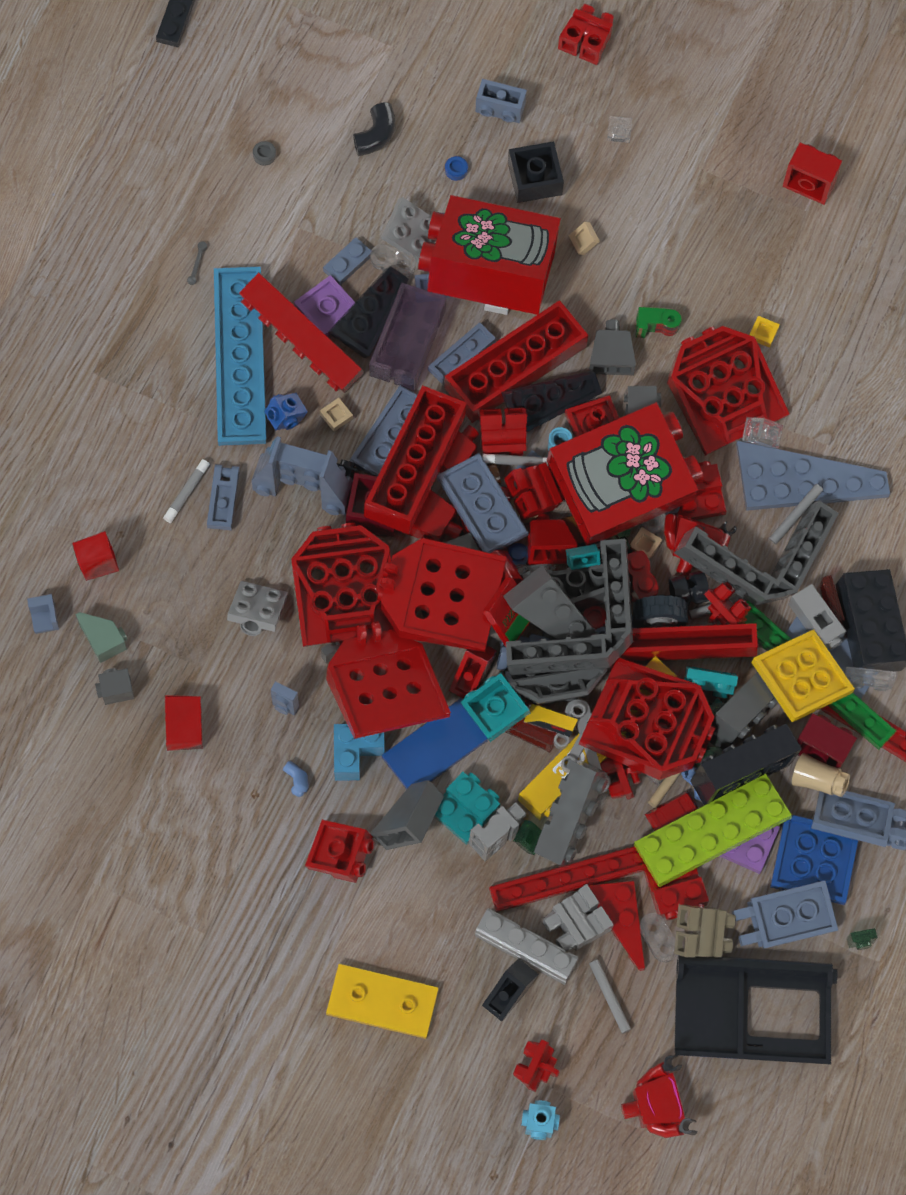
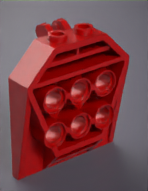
(718, 351)
(327, 551)
(408, 575)
(386, 677)
(679, 745)

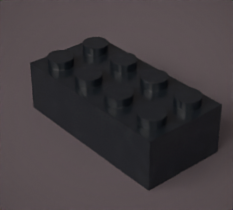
(872, 620)
(745, 763)

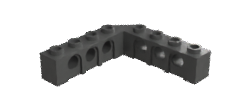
(747, 580)
(591, 652)

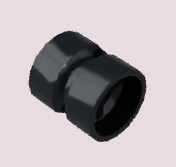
(689, 588)

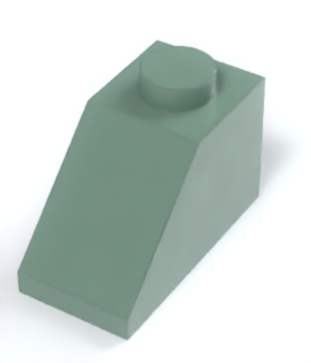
(102, 635)

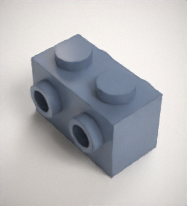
(500, 101)

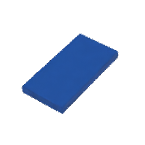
(435, 747)

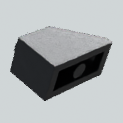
(510, 989)

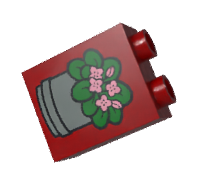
(490, 254)
(624, 473)

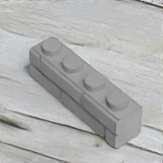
(526, 946)

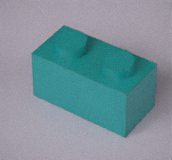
(583, 557)

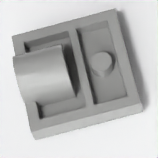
(407, 228)
(257, 608)

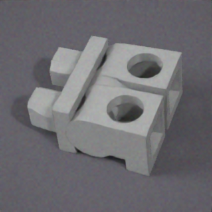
(494, 836)
(574, 922)

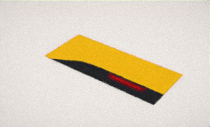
(551, 720)

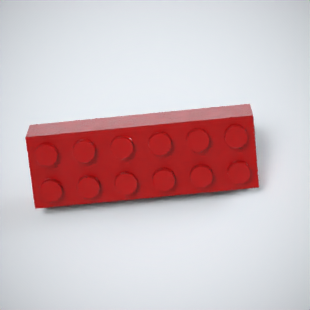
(517, 359)
(415, 459)

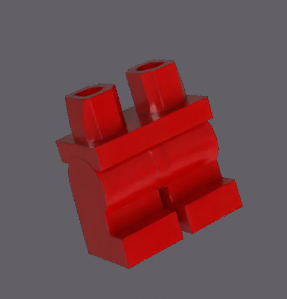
(588, 32)
(503, 437)
(535, 489)

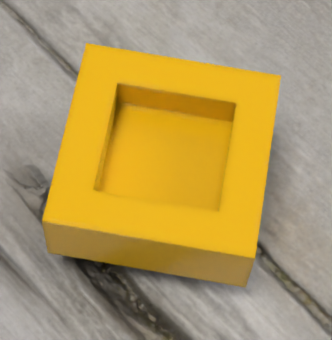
(764, 331)

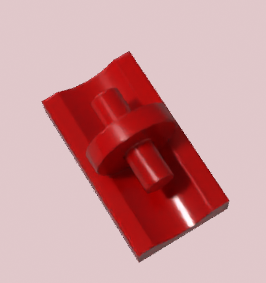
(723, 609)
(620, 788)
(540, 1067)

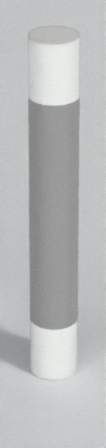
(513, 460)
(186, 491)

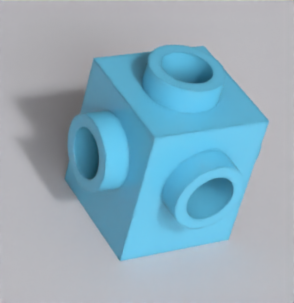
(536, 1129)

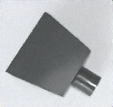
(613, 351)

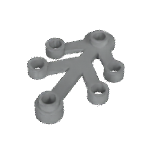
(577, 749)

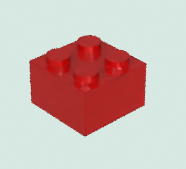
(812, 173)

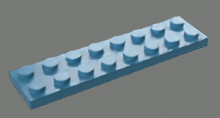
(238, 361)

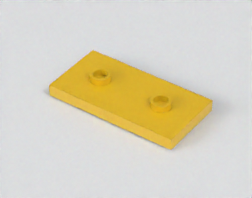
(382, 1001)

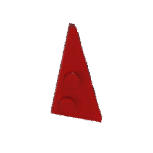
(621, 907)

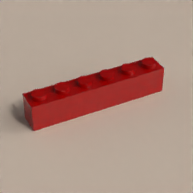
(301, 333)
(692, 642)

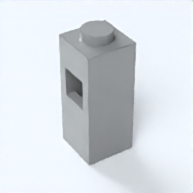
(816, 615)

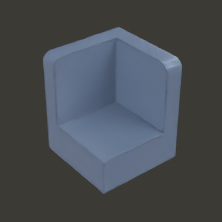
(43, 613)

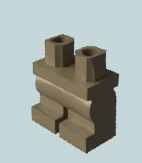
(707, 933)

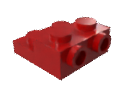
(709, 498)
(340, 851)
(683, 890)

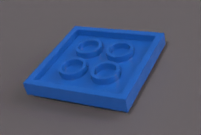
(813, 857)

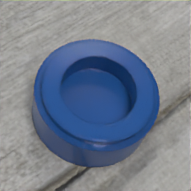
(456, 168)

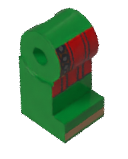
(657, 320)

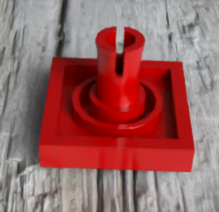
(591, 415)

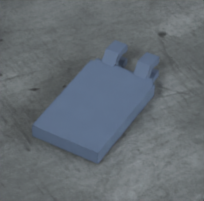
(861, 819)
(788, 916)

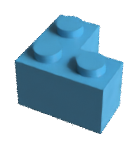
(348, 751)

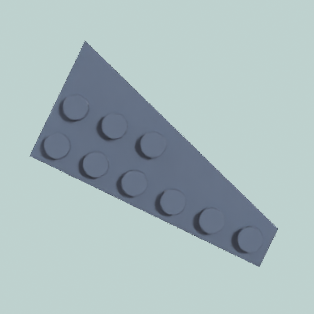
(784, 478)

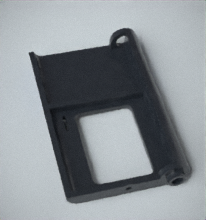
(714, 1008)

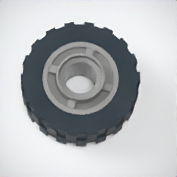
(660, 612)

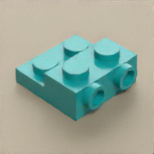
(717, 681)
(495, 707)
(466, 805)

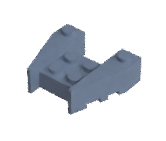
(305, 468)

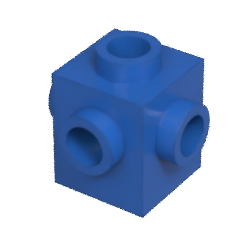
(285, 411)

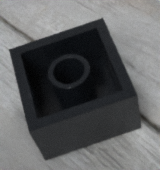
(535, 172)

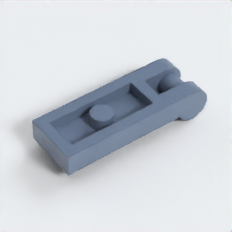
(223, 498)

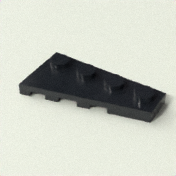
(367, 316)
(552, 397)

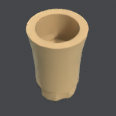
(820, 776)

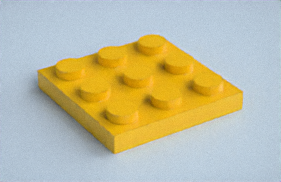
(802, 675)

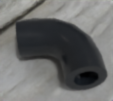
(379, 133)

